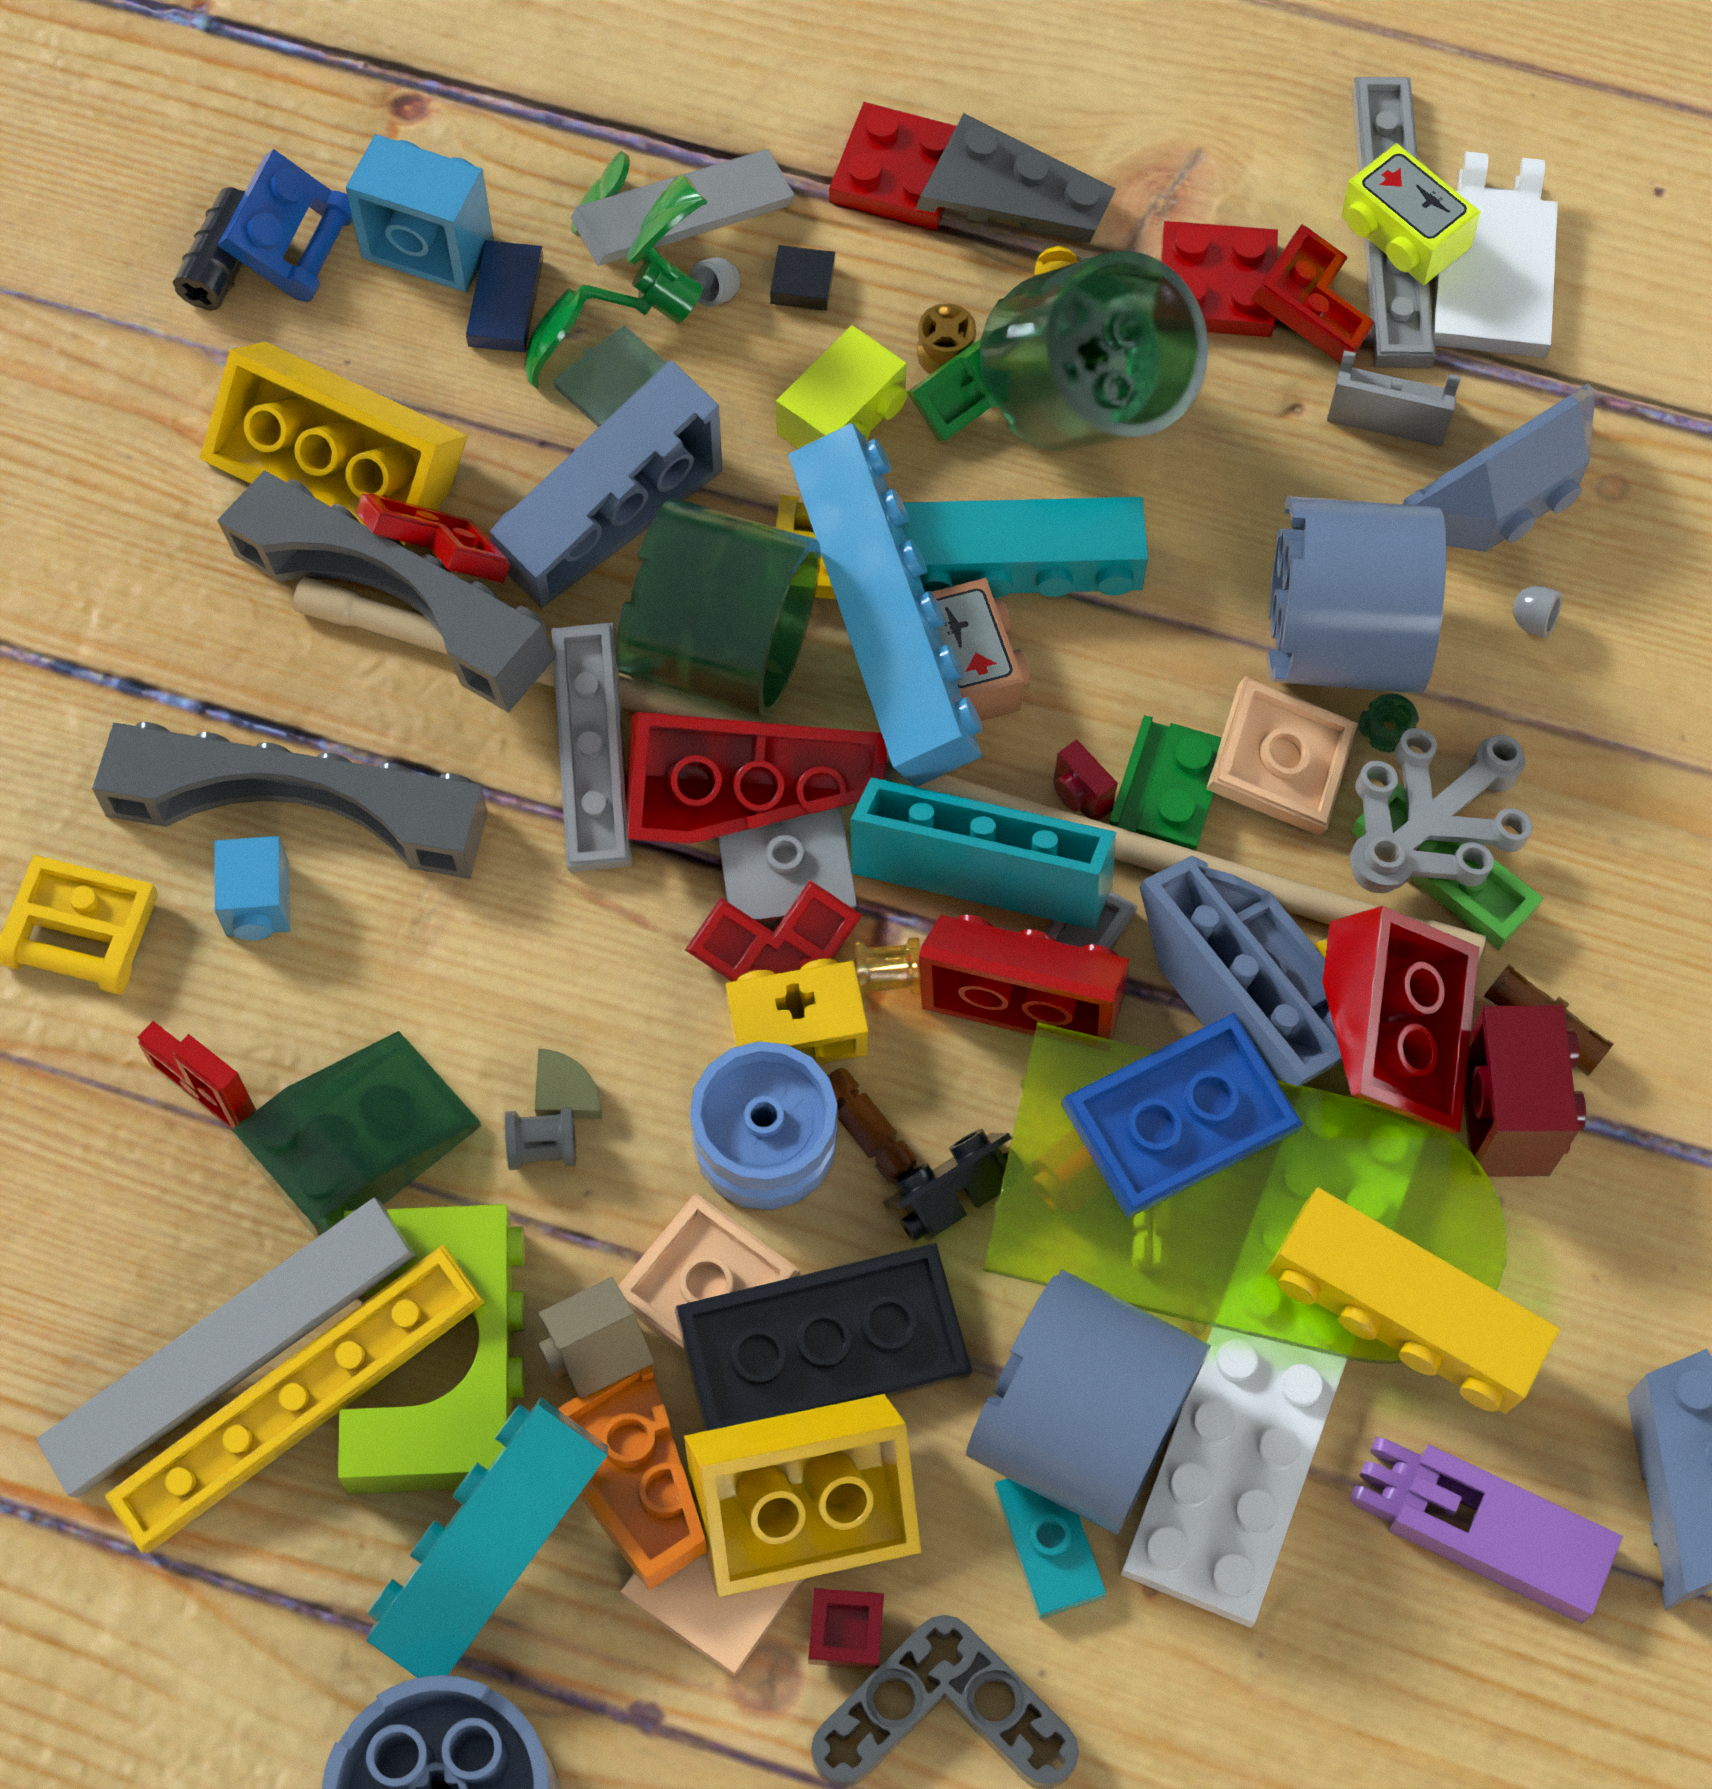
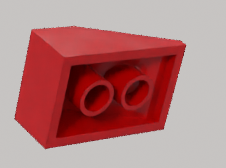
(1402, 1013)

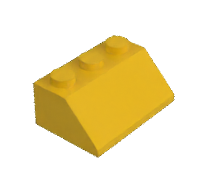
(804, 1494)

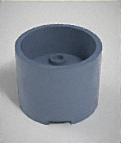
(1357, 594)
(1087, 1400)
(439, 1733)

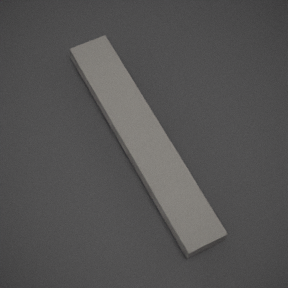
(1396, 299)
(224, 1348)

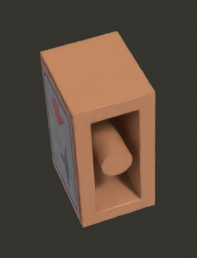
(978, 633)

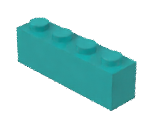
(1032, 544)
(982, 852)
(487, 1542)

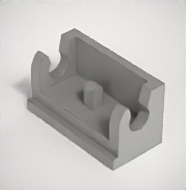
(1392, 404)

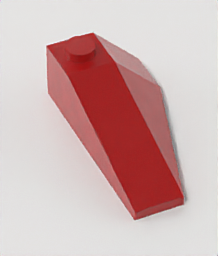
(728, 776)

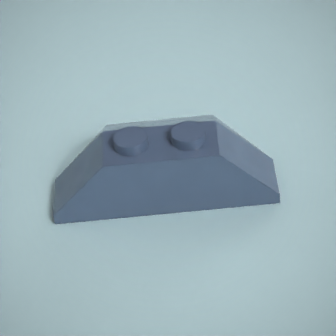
(1516, 478)
(1242, 953)

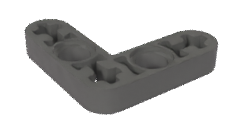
(957, 1687)

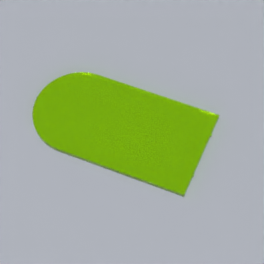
(1212, 1243)

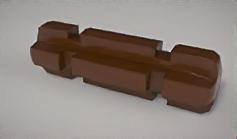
(870, 1128)

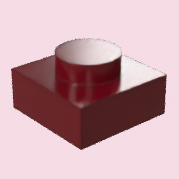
(1084, 782)
(846, 1628)

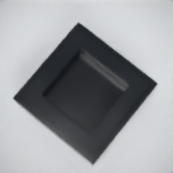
(802, 277)

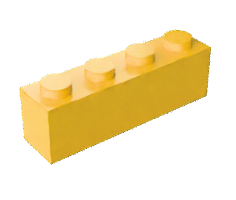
(1412, 1303)

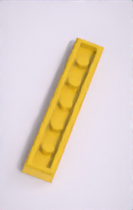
(294, 1399)

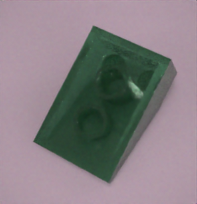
(354, 1131)

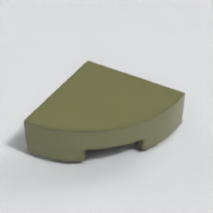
(563, 1084)

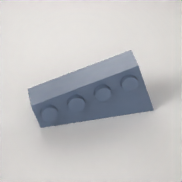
(612, 485)

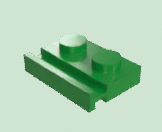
(1167, 784)

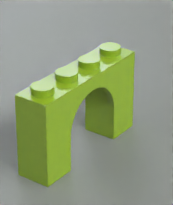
(442, 1440)

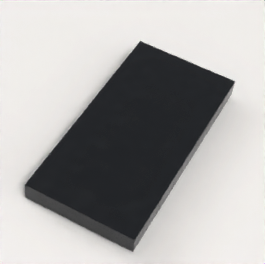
(823, 1338)

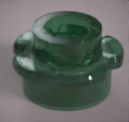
(1383, 709)

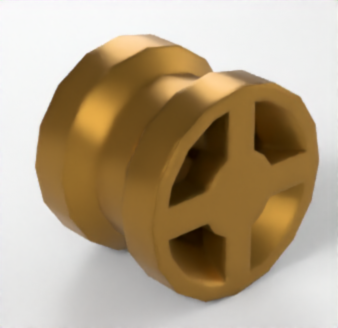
(943, 325)

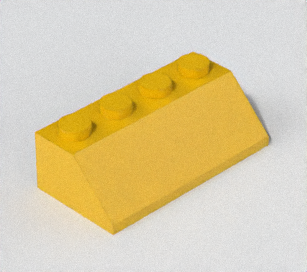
(326, 433)

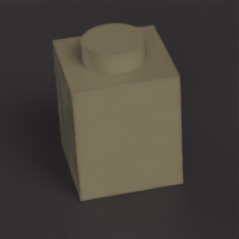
(593, 1338)

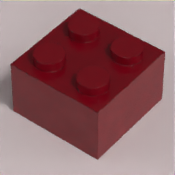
(1522, 1090)

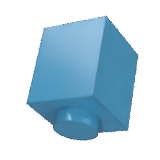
(252, 887)

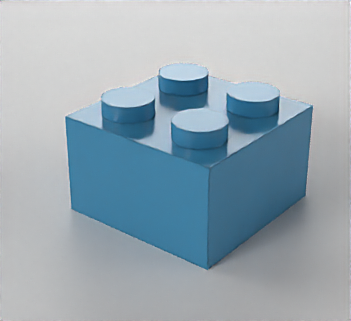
(420, 212)

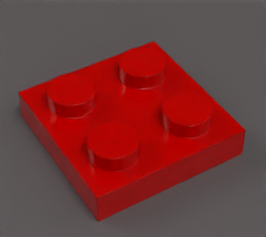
(890, 164)
(1223, 272)

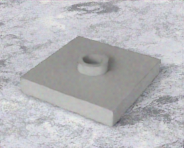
(773, 863)

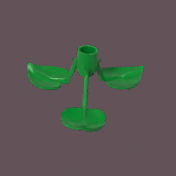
(658, 280)

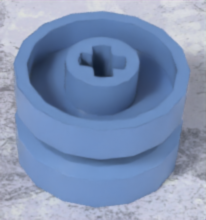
(755, 1089)

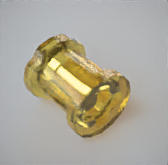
(888, 967)

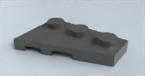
(1009, 180)

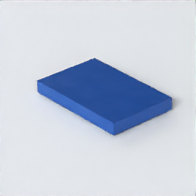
(1181, 1115)

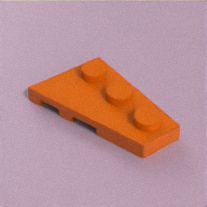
(641, 1485)

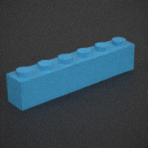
(885, 605)

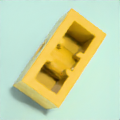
(827, 999)

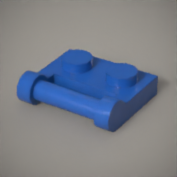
(270, 217)

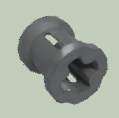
(540, 1138)

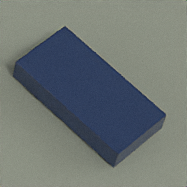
(504, 296)

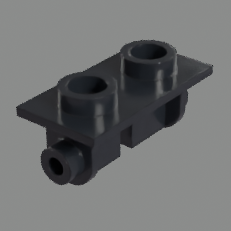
(931, 1195)

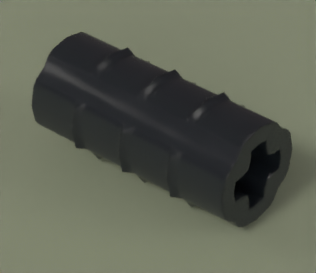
(207, 268)

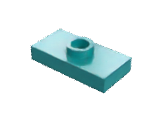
(1050, 1550)

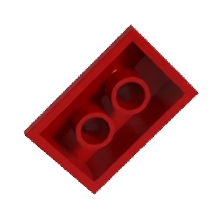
(1020, 978)

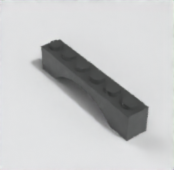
(296, 536)
(171, 775)

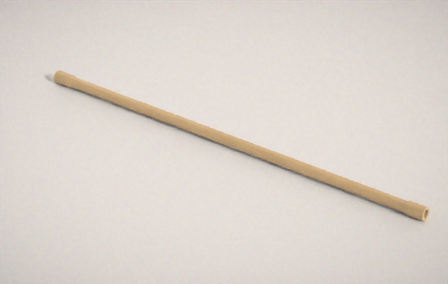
(350, 609)

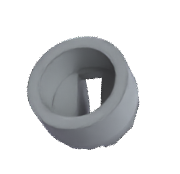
(716, 274)
(1537, 610)

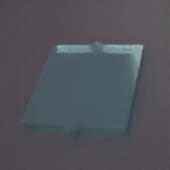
(608, 375)

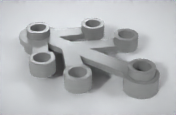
(1436, 817)

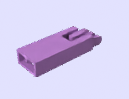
(1513, 1534)

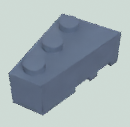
(1674, 1455)

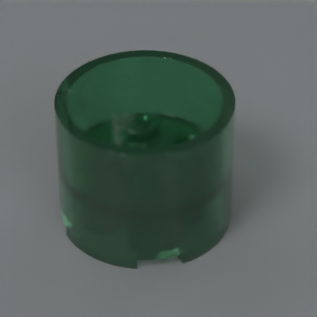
(1095, 352)
(718, 608)

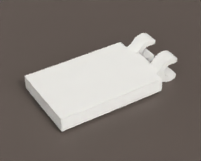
(1504, 284)

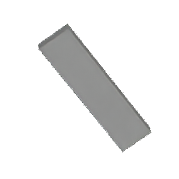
(732, 192)
(591, 747)

